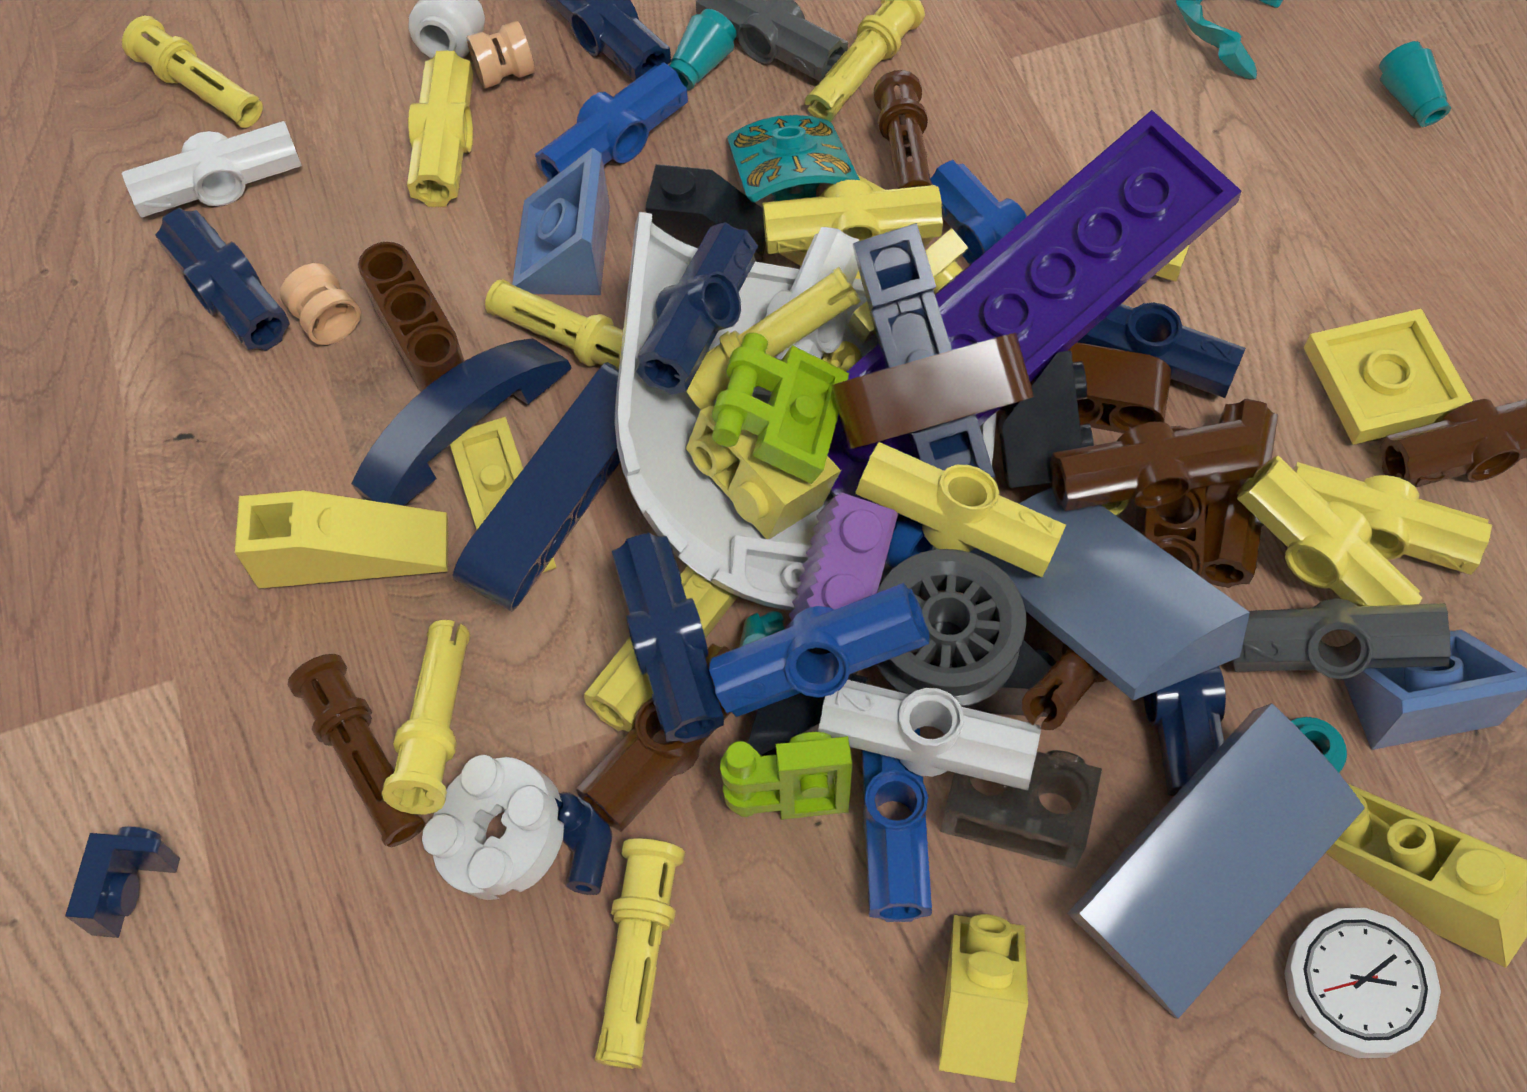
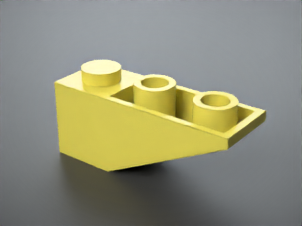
(335, 538)
(1439, 876)

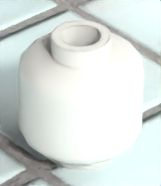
(445, 25)

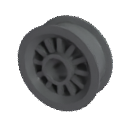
(996, 620)

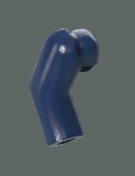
(588, 839)

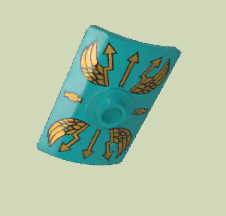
(789, 157)

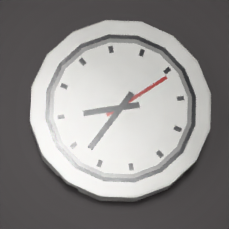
(1362, 982)

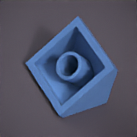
(565, 232)
(1438, 701)

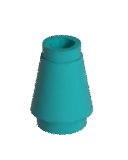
(703, 46)
(1415, 82)

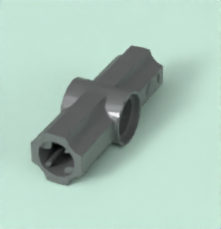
(780, 31)
(1384, 638)

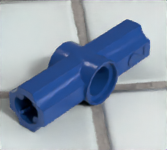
(617, 123)
(973, 209)
(854, 635)
(895, 849)

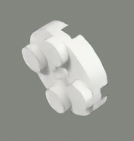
(473, 799)

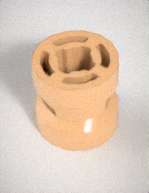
(512, 51)
(323, 308)

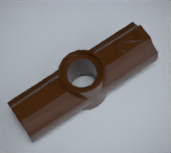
(1467, 441)
(1153, 465)
(1230, 528)
(640, 766)

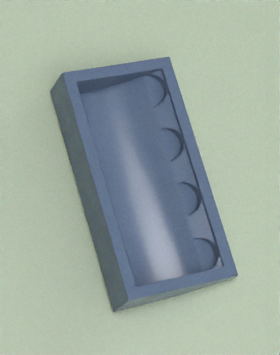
(1126, 602)
(1218, 859)

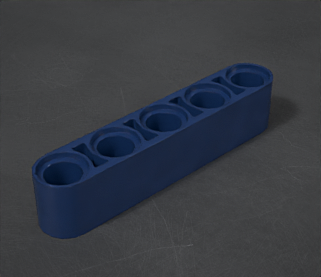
(545, 498)

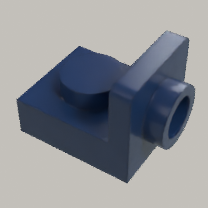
(108, 877)

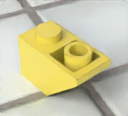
(758, 490)
(984, 998)

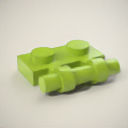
(800, 414)
(800, 781)

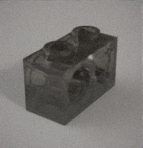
(1018, 818)

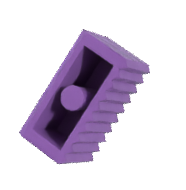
(845, 554)

